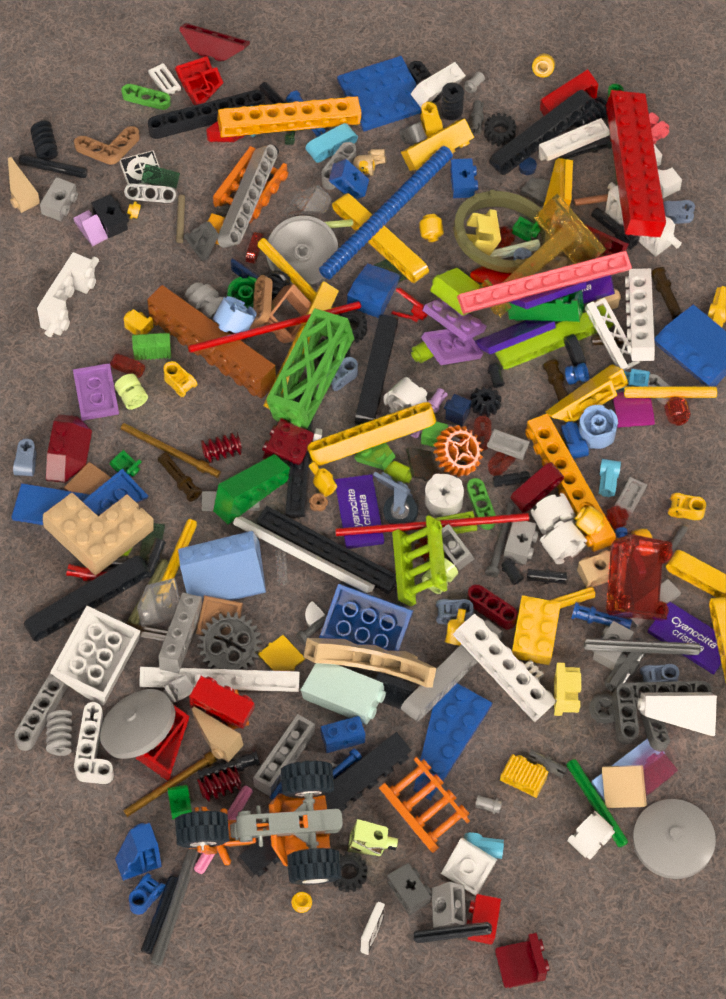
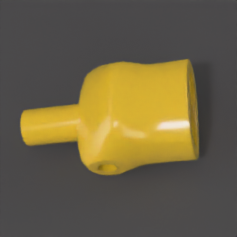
(323, 480)
(453, 625)

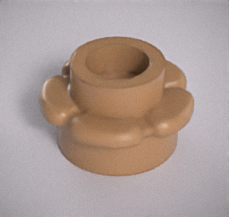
(318, 498)

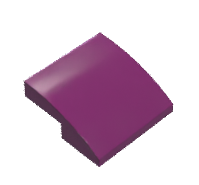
(633, 411)

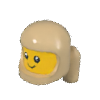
(367, 163)

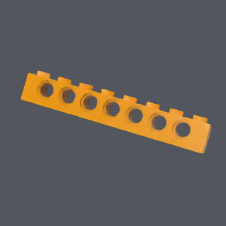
(289, 116)
(544, 427)

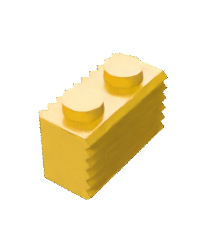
(524, 775)

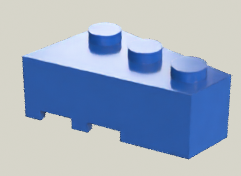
(138, 852)

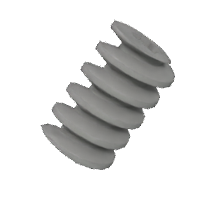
(58, 732)

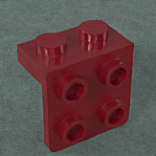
(288, 442)
(522, 962)

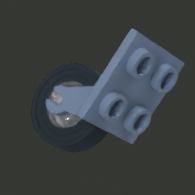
(401, 505)

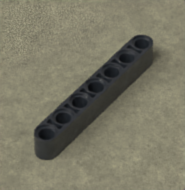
(200, 115)
(543, 130)
(376, 369)
(92, 595)

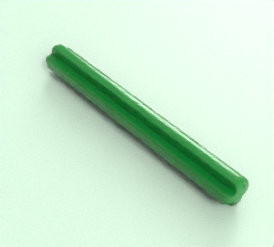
(595, 800)

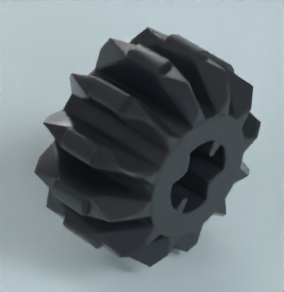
(279, 280)
(479, 403)

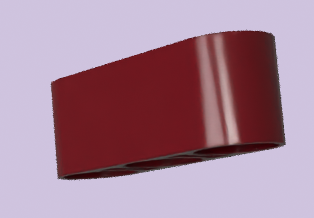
(537, 487)
(487, 599)

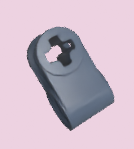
(677, 213)
(343, 375)
(25, 458)
(452, 609)
(657, 673)

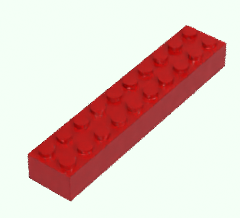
(635, 164)

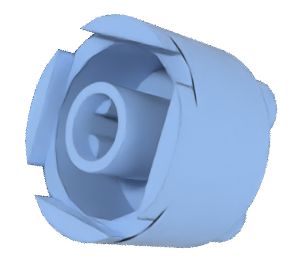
(234, 316)
(598, 426)

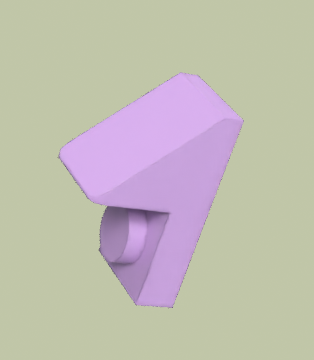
(91, 227)

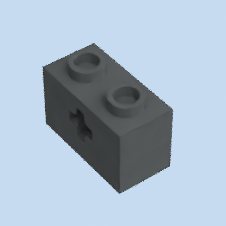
(410, 900)

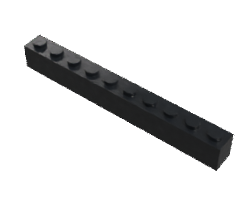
(346, 788)

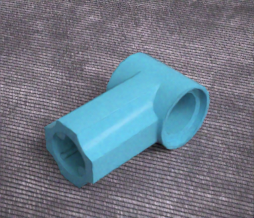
(609, 473)
(489, 845)

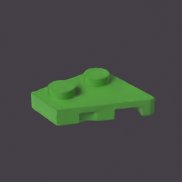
(377, 456)

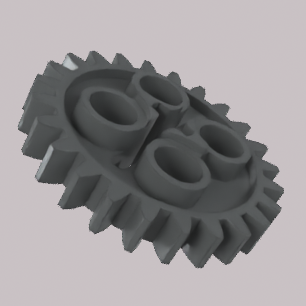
(238, 629)

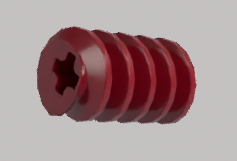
(221, 447)
(219, 784)

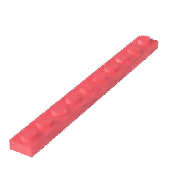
(544, 282)

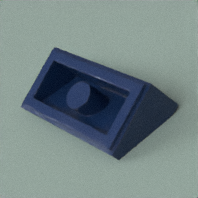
(242, 270)

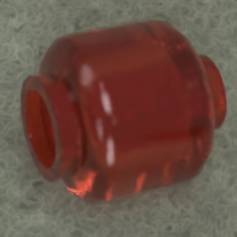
(677, 411)

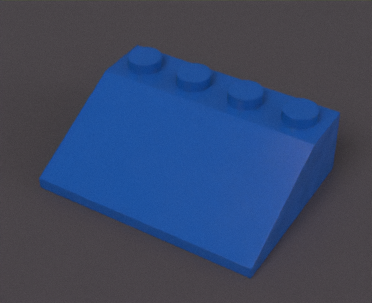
(696, 345)
(366, 619)

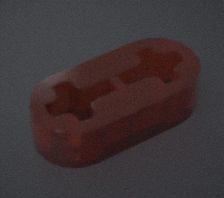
(253, 249)
(127, 365)
(486, 432)
(504, 465)

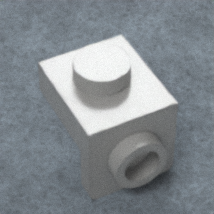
(179, 688)

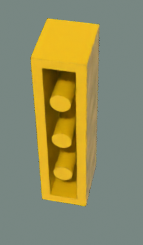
(451, 136)

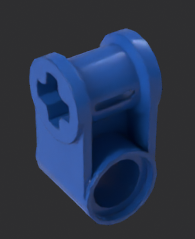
(148, 891)

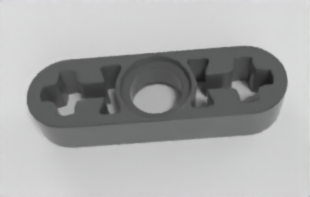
(652, 734)

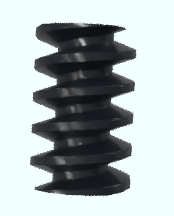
(452, 101)
(596, 113)
(44, 140)

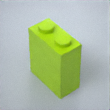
(450, 285)

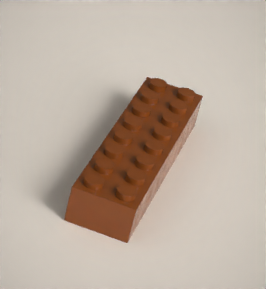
(193, 327)

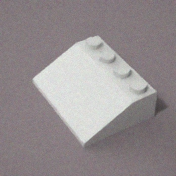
(95, 655)

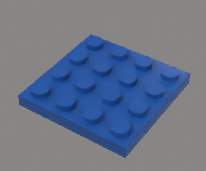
(382, 92)

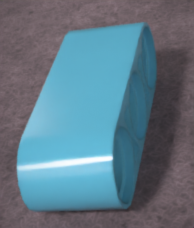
(329, 142)

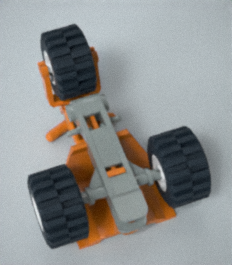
(296, 824)

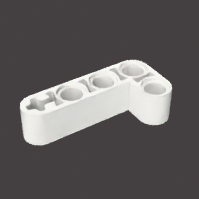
(91, 742)

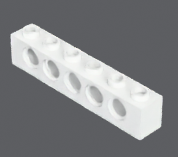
(641, 314)
(494, 666)

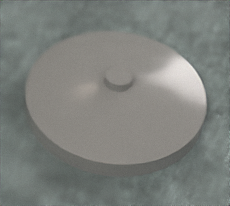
(304, 245)
(137, 723)
(674, 838)

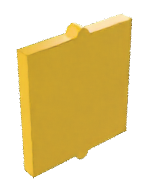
(281, 655)

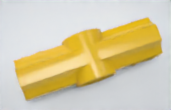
(718, 308)

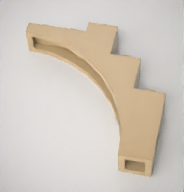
(370, 657)

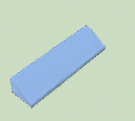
(635, 757)

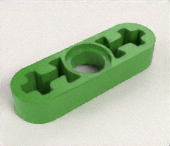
(140, 91)
(483, 496)

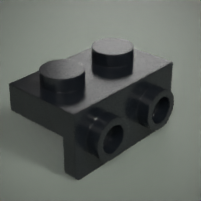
(396, 690)

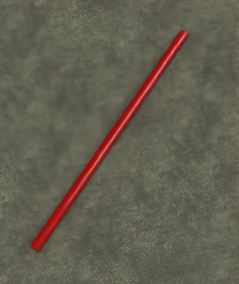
(267, 328)
(420, 525)

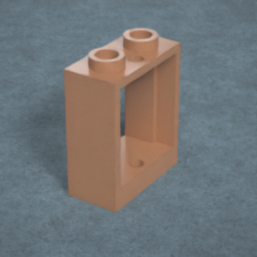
(298, 301)

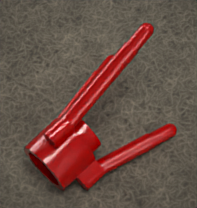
(416, 310)

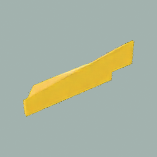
(561, 181)
(593, 392)

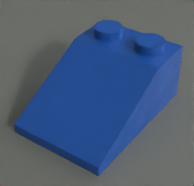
(373, 289)

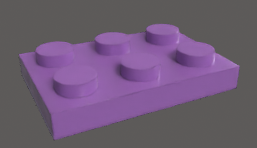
(462, 326)
(450, 348)
(95, 392)

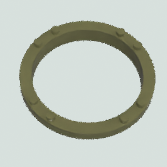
(493, 199)

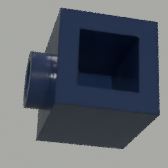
(457, 409)

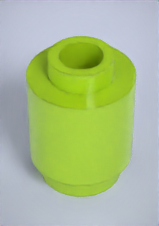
(421, 353)
(399, 472)

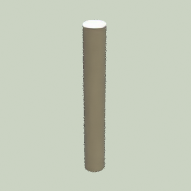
(180, 219)

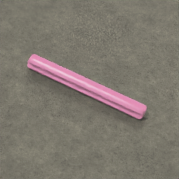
(237, 806)

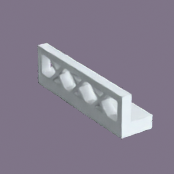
(573, 140)
(608, 337)

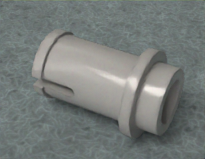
(474, 82)
(488, 804)

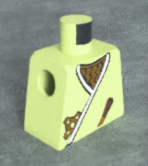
(370, 839)

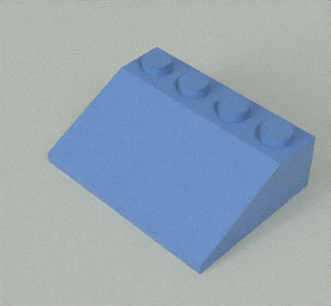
(224, 567)

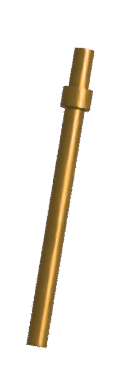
(201, 466)
(208, 758)

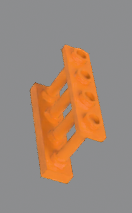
(232, 182)
(405, 808)

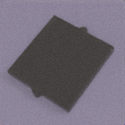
(421, 463)

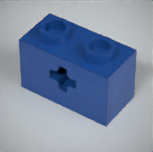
(463, 178)
(348, 179)
(342, 734)

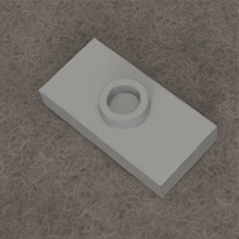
(508, 444)
(631, 495)

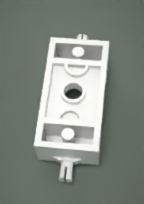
(653, 244)
(76, 274)

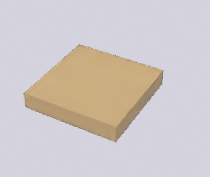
(624, 786)

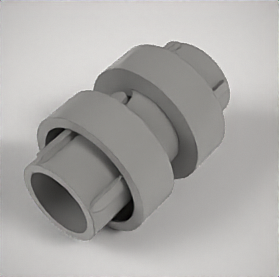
(203, 298)

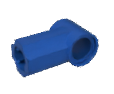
(574, 442)

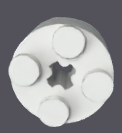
(404, 395)
(444, 495)
(551, 511)
(563, 541)
(591, 834)

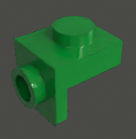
(525, 229)
(125, 462)
(179, 800)

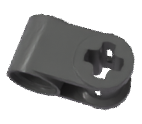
(413, 133)

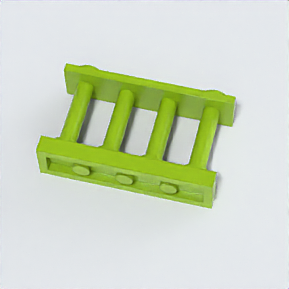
(404, 561)

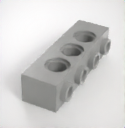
(180, 633)
(284, 753)

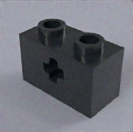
(110, 215)

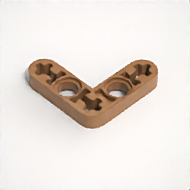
(110, 153)
(262, 301)

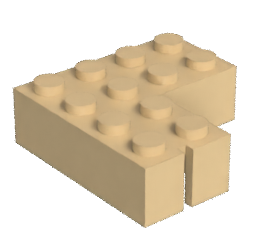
(94, 538)

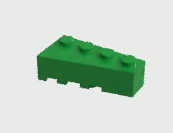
(561, 309)
(249, 487)

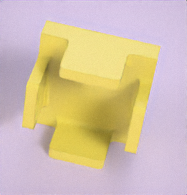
(487, 231)
(566, 689)

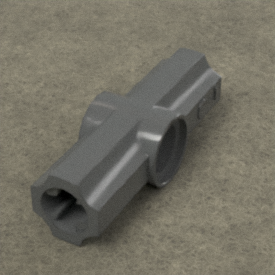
(624, 668)

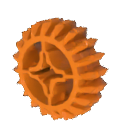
(464, 450)

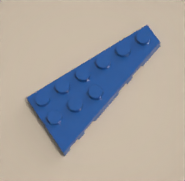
(449, 731)

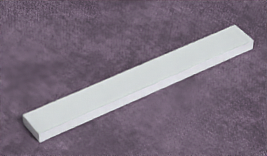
(304, 555)
(235, 679)

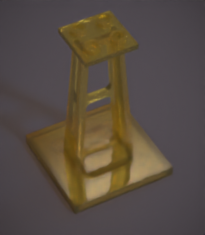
(566, 235)

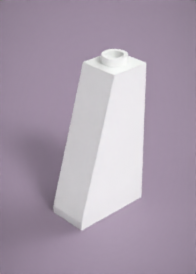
(684, 709)

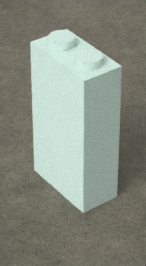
(343, 691)

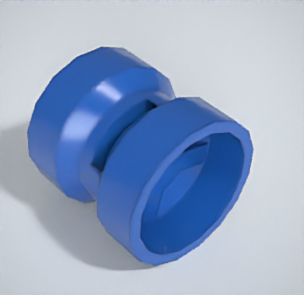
(576, 373)

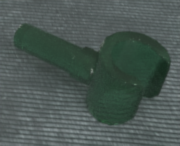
(290, 138)

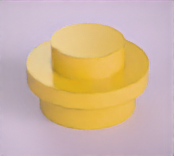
(133, 210)
(301, 902)

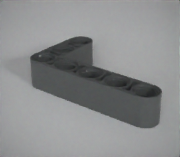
(629, 704)

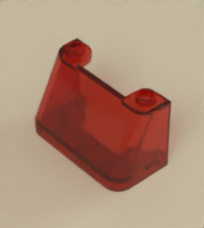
(636, 577)

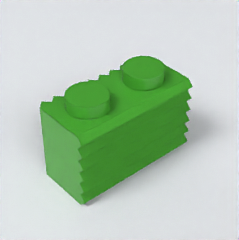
(151, 346)

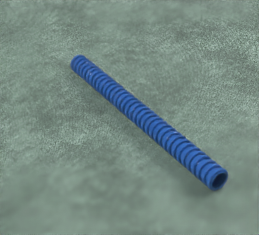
(385, 212)

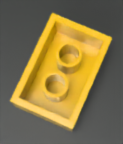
(535, 630)

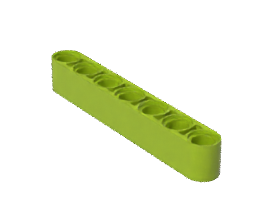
(549, 340)

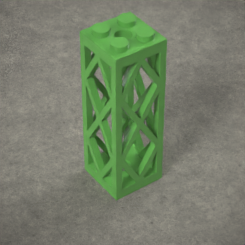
(338, 332)

